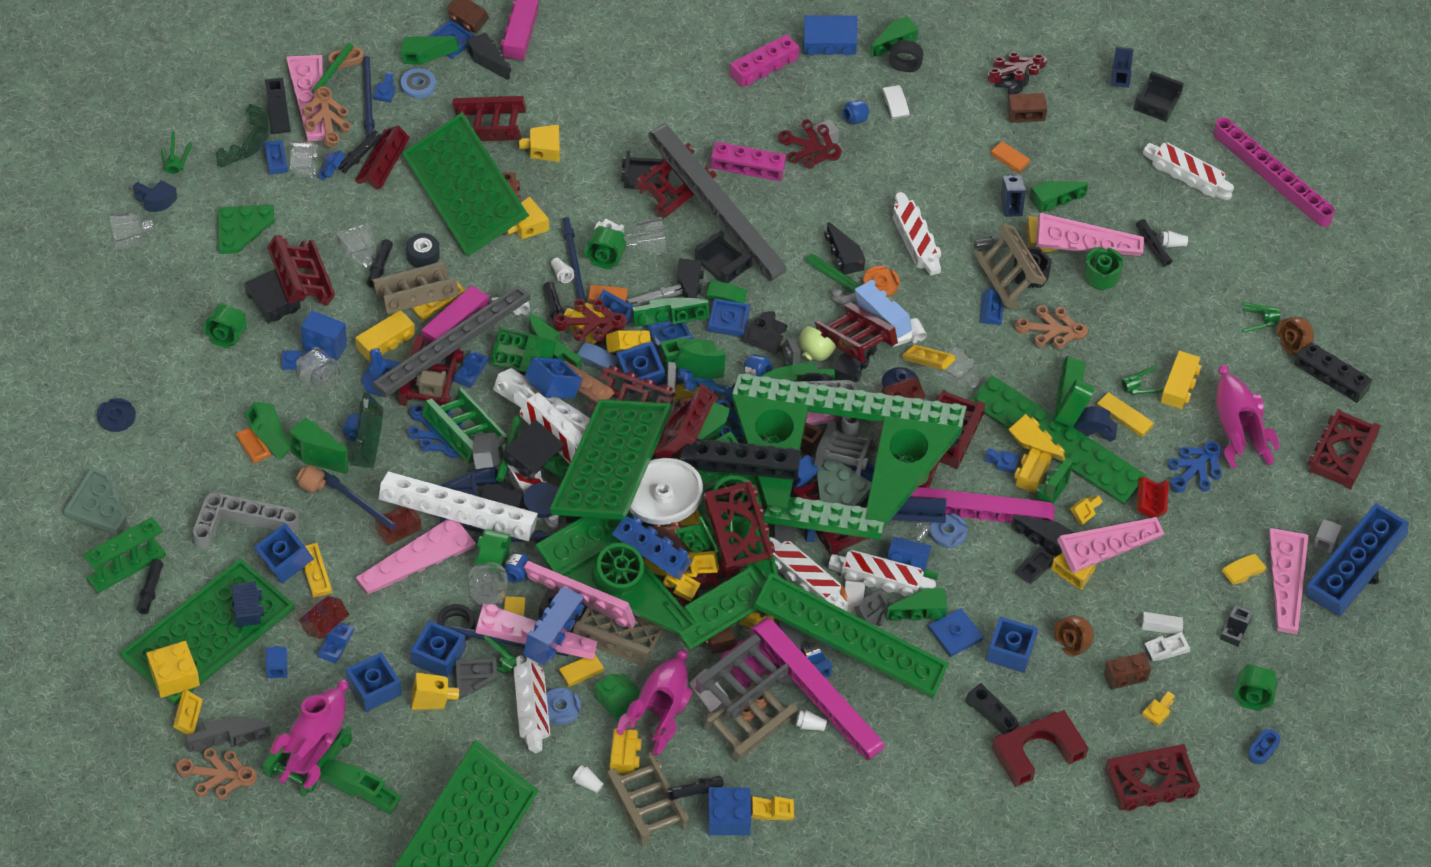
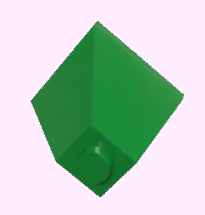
(616, 694)

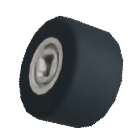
(422, 250)

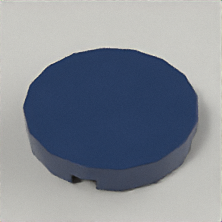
(116, 420)
(539, 499)

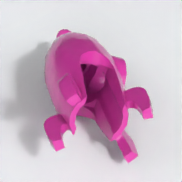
(1241, 412)
(664, 694)
(312, 733)

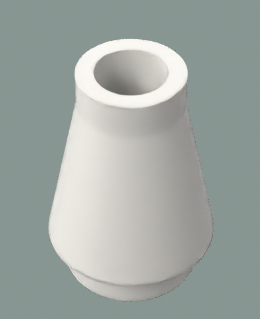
(1171, 239)
(563, 272)
(810, 721)
(587, 779)

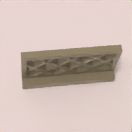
(614, 643)

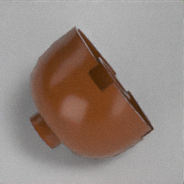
(1296, 332)
(1075, 632)

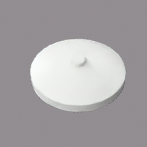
(667, 492)

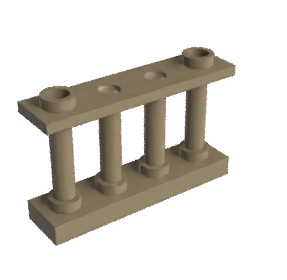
(1025, 262)
(415, 287)
(754, 736)
(635, 815)

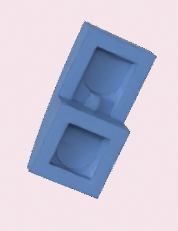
(596, 356)

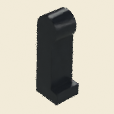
(992, 709)

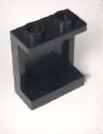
(1159, 96)
(636, 167)
(722, 258)
(270, 296)
(532, 450)

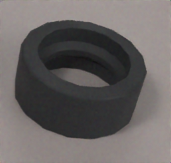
(909, 47)
(457, 610)

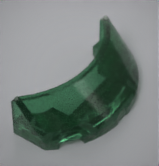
(254, 141)
(368, 432)

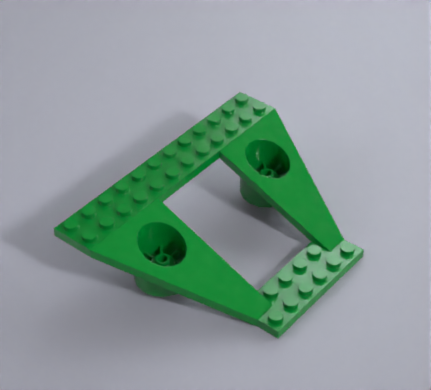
(910, 445)
(588, 542)

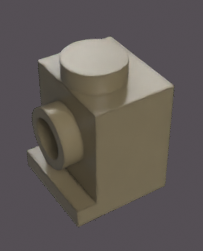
(431, 383)

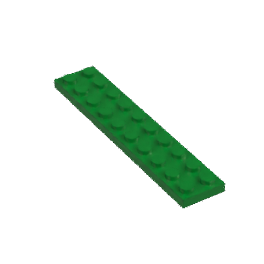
(1089, 458)
(851, 635)

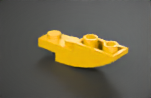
(702, 563)

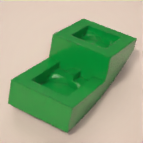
(725, 291)

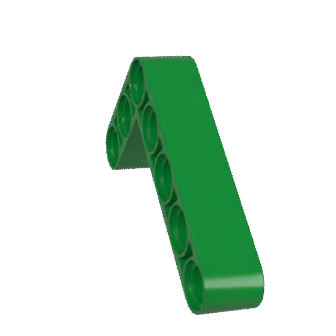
(1072, 392)

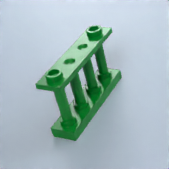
(448, 427)
(131, 563)
(274, 762)

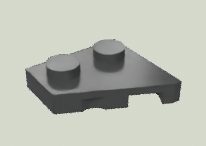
(790, 352)
(872, 608)
(475, 674)

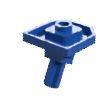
(376, 369)

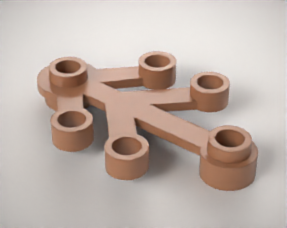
(324, 98)
(1053, 328)
(219, 774)

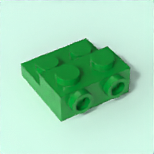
(1055, 482)

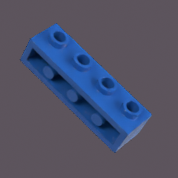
(653, 547)

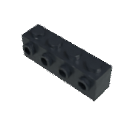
(1333, 372)

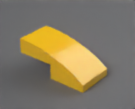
(1244, 568)
(774, 809)

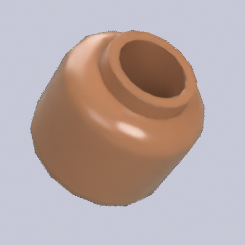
(311, 479)

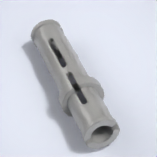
(659, 294)

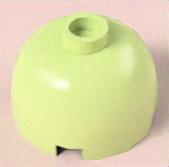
(814, 345)

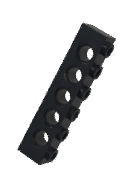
(748, 465)

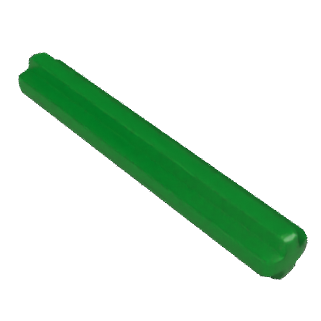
(832, 273)

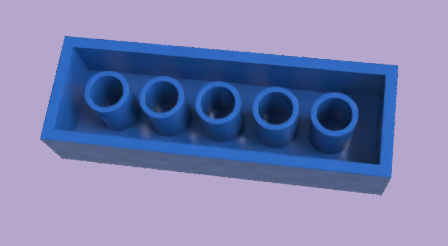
(1357, 559)

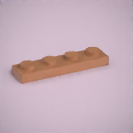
(591, 387)

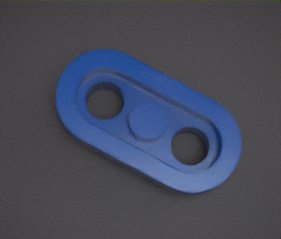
(1263, 748)

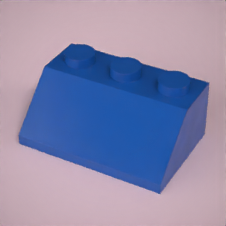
(829, 34)

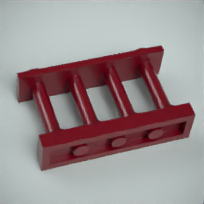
(493, 105)
(860, 319)
(407, 393)

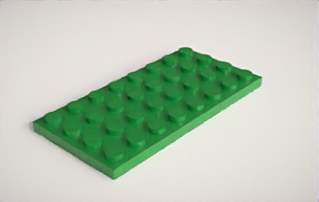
(465, 184)
(611, 459)
(210, 625)
(471, 815)

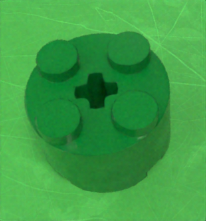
(605, 247)
(1103, 268)
(225, 325)
(493, 547)
(1256, 687)

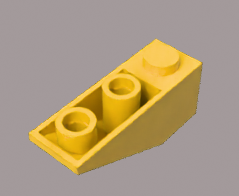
(1029, 436)

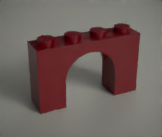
(1054, 728)

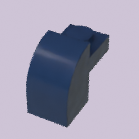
(1122, 67)
(155, 199)
(1094, 420)

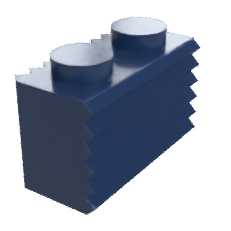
(246, 604)

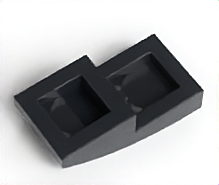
(1034, 567)
(1236, 625)

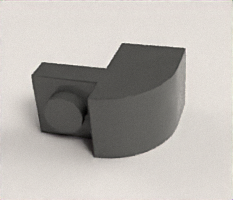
(486, 450)

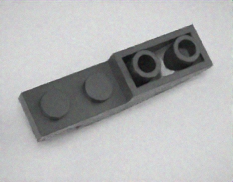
(236, 730)

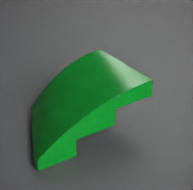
(702, 364)

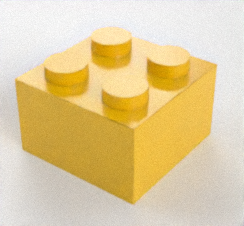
(173, 669)

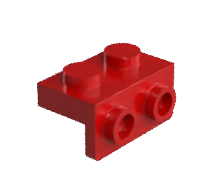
(1152, 497)

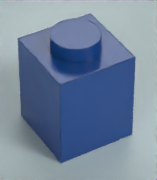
(276, 662)

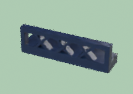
(922, 510)

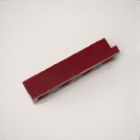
(383, 157)

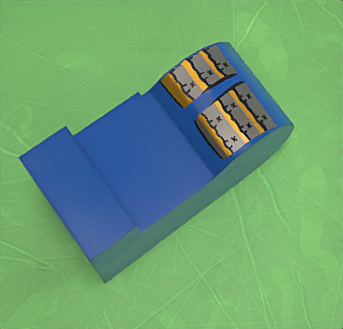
(816, 657)

